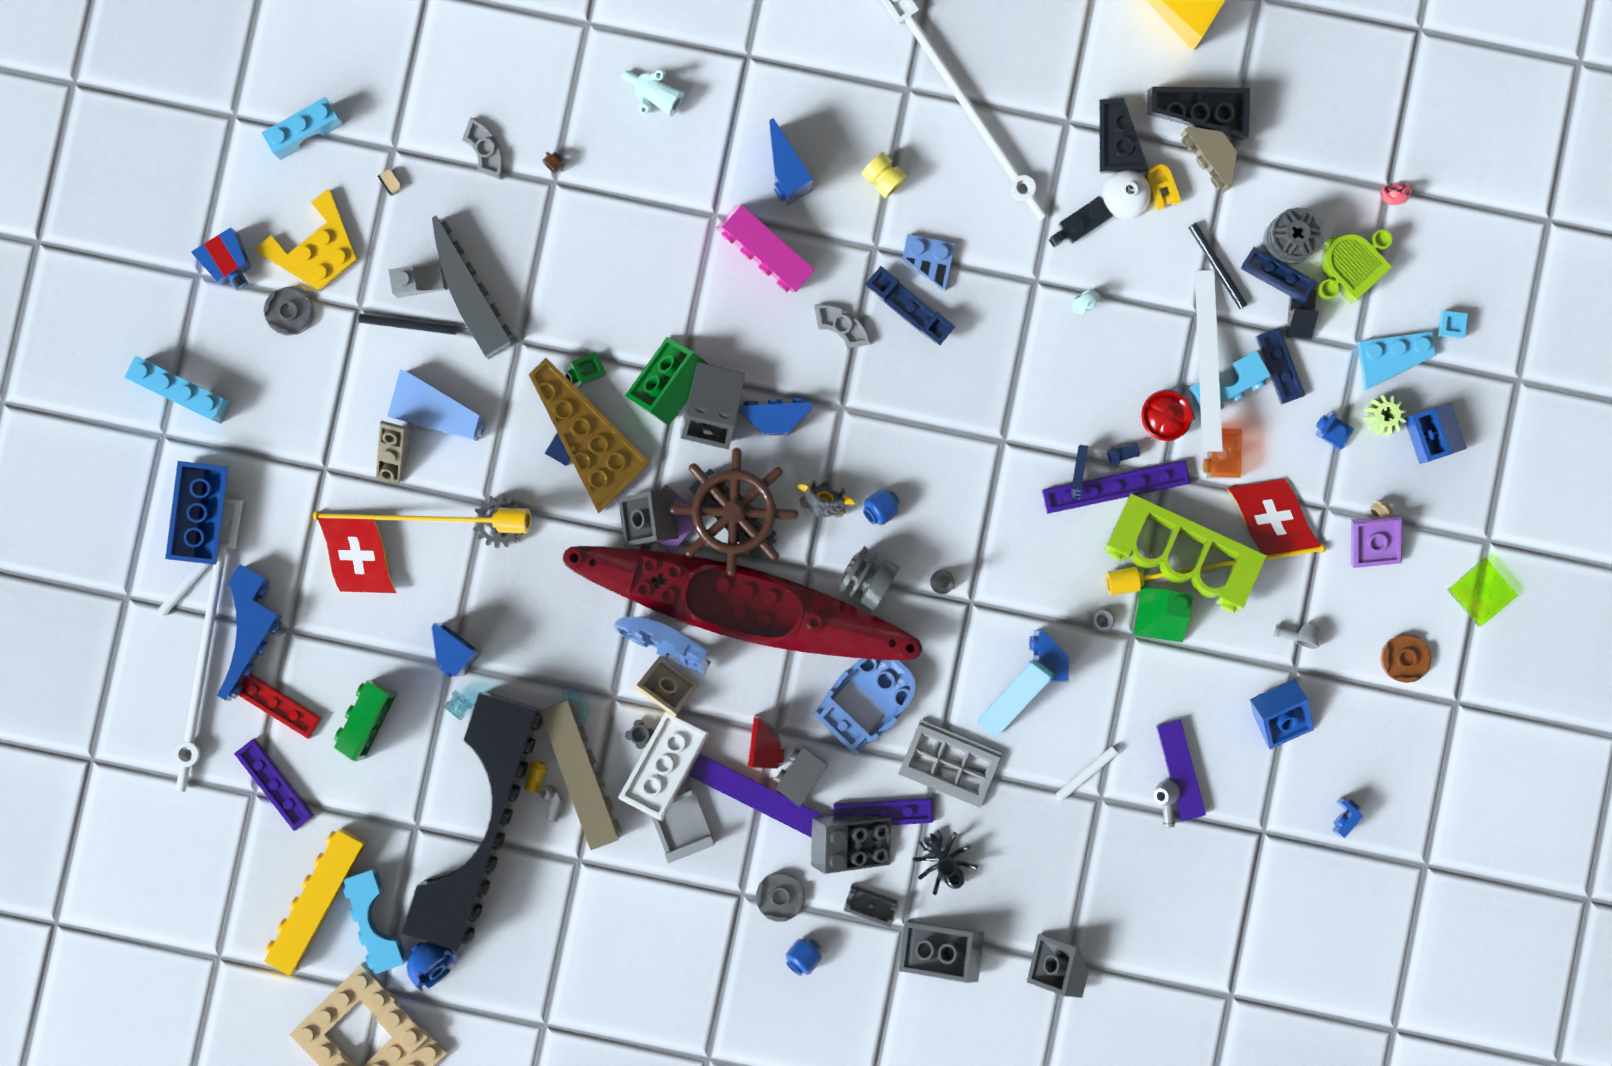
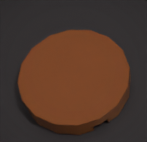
(1405, 658)

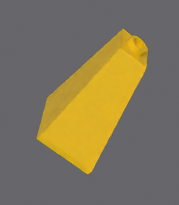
(1188, 17)

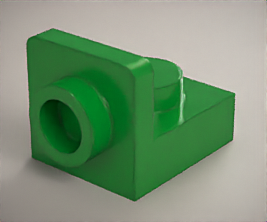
(584, 370)

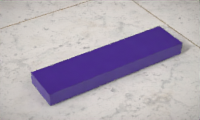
(1181, 769)
(274, 784)
(900, 810)

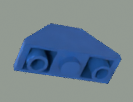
(775, 417)

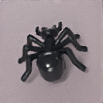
(945, 864)

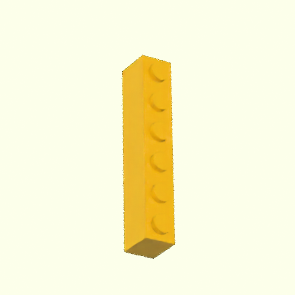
(315, 901)

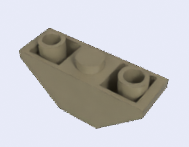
(1213, 153)
(392, 451)

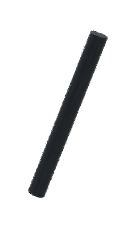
(1217, 265)
(407, 324)

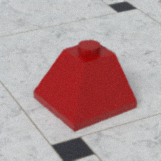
(764, 746)

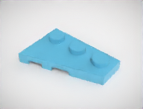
(1392, 355)

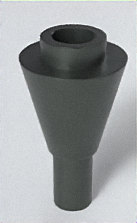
(942, 581)

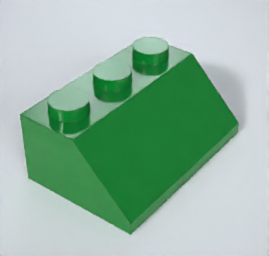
(665, 381)
(364, 720)

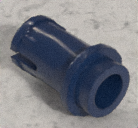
(1123, 453)

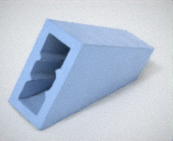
(429, 408)

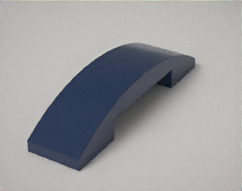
(909, 306)

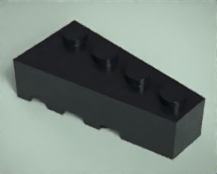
(1203, 108)

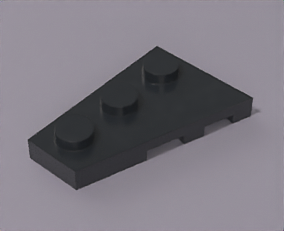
(1118, 139)

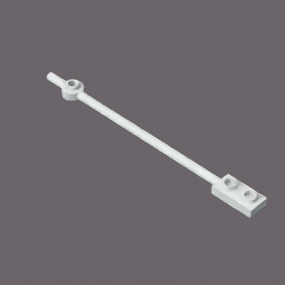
(904, 11)
(228, 539)

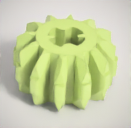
(1377, 419)

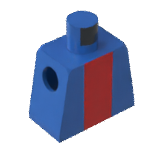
(225, 258)

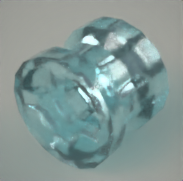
(458, 704)

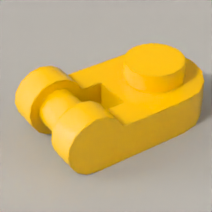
(1160, 177)

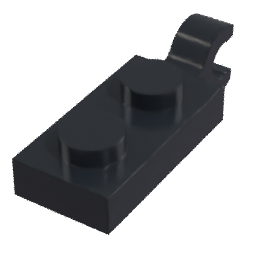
(1081, 222)

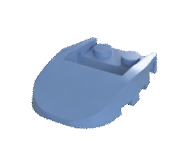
(665, 639)
(885, 683)

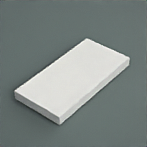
(664, 766)

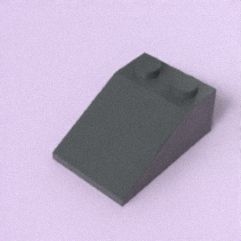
(941, 952)

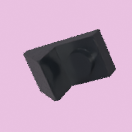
(1302, 317)

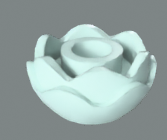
(1085, 301)

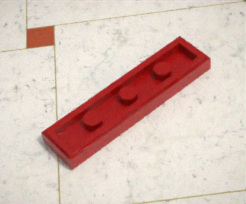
(279, 706)

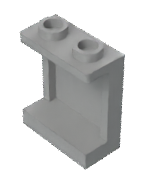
(684, 827)

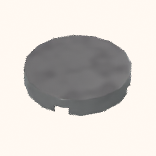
(288, 311)
(780, 896)

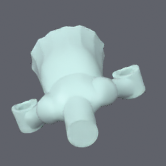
(658, 93)

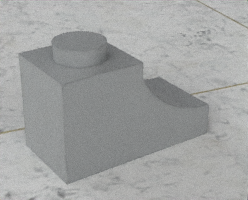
(416, 280)

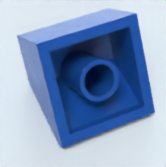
(452, 651)
(1282, 714)

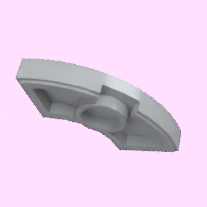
(486, 148)
(843, 324)

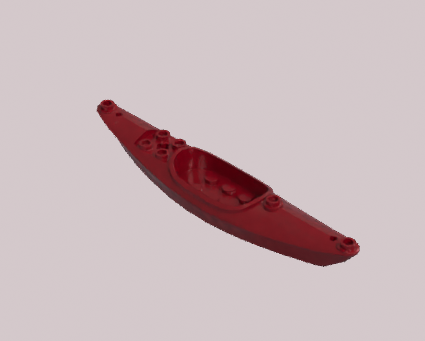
(743, 606)

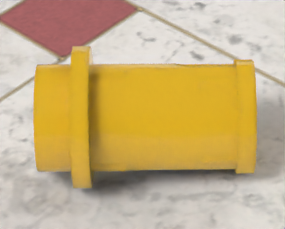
(536, 775)

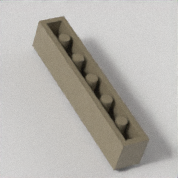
(580, 774)

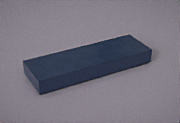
(1279, 275)
(1280, 366)

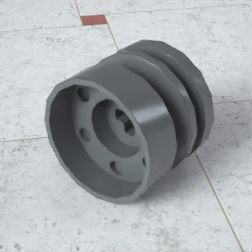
(1279, 239)
(868, 578)

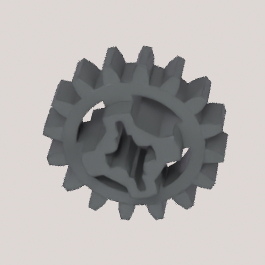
(497, 537)

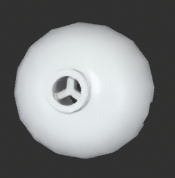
(1121, 202)

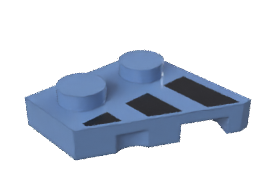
(929, 257)

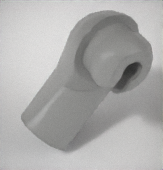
(554, 801)

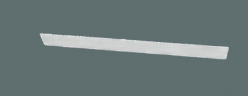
(1208, 361)

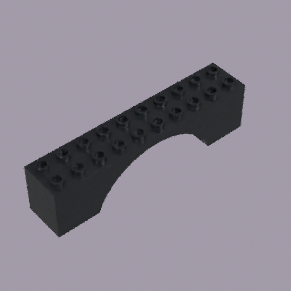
(449, 904)

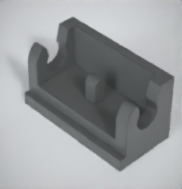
(870, 905)

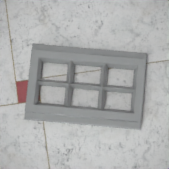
(942, 784)

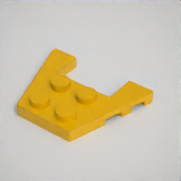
(322, 254)

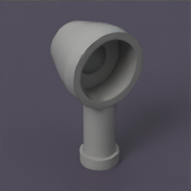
(1307, 636)
(1172, 795)

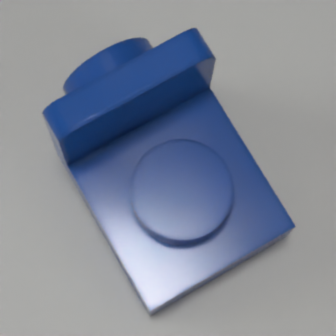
(1333, 430)
(1346, 822)

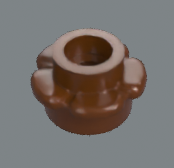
(553, 162)

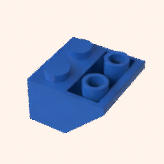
(1435, 433)
(1049, 655)

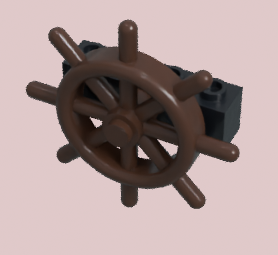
(733, 513)

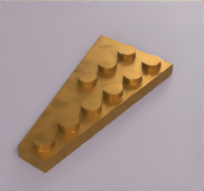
(596, 447)

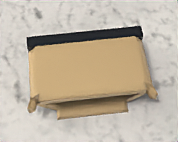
(389, 181)

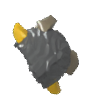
(823, 500)

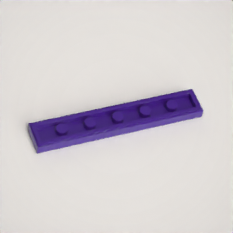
(1118, 486)
(754, 794)

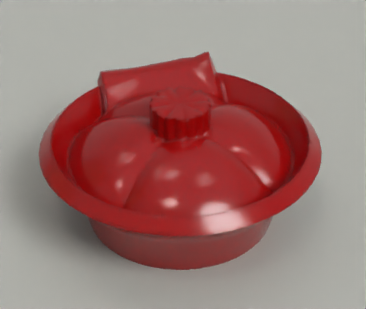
(1167, 415)

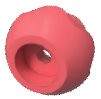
(1396, 193)

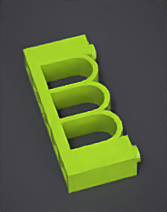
(1240, 579)

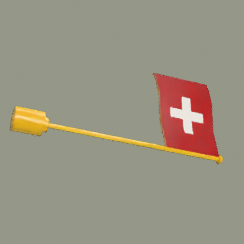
(1272, 522)
(359, 553)

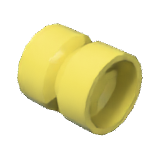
(886, 176)

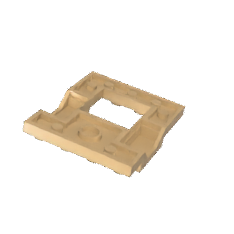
(409, 1042)

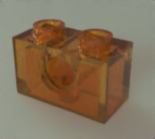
(1231, 466)

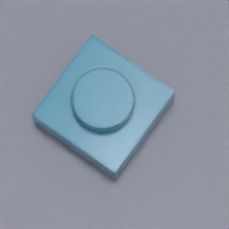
(1452, 324)

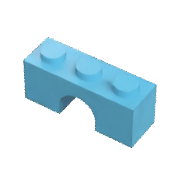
(288, 134)
(1248, 373)

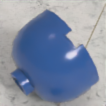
(429, 964)

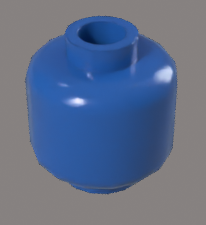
(881, 507)
(803, 956)

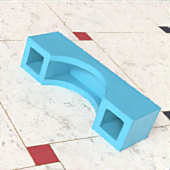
(177, 389)
(383, 950)

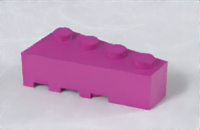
(765, 248)

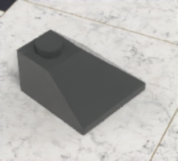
(1058, 967)

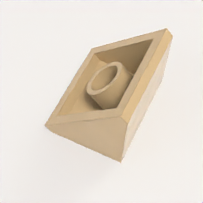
(666, 686)

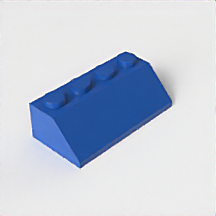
(196, 512)

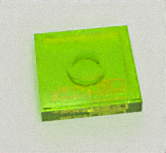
(1482, 592)

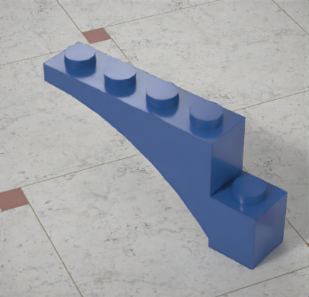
(253, 628)

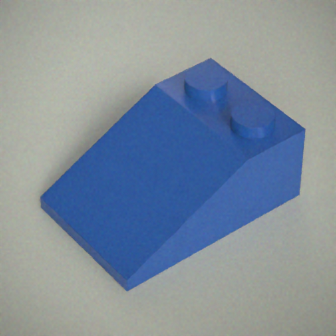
(790, 174)

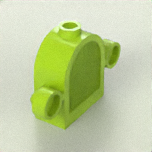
(1353, 264)

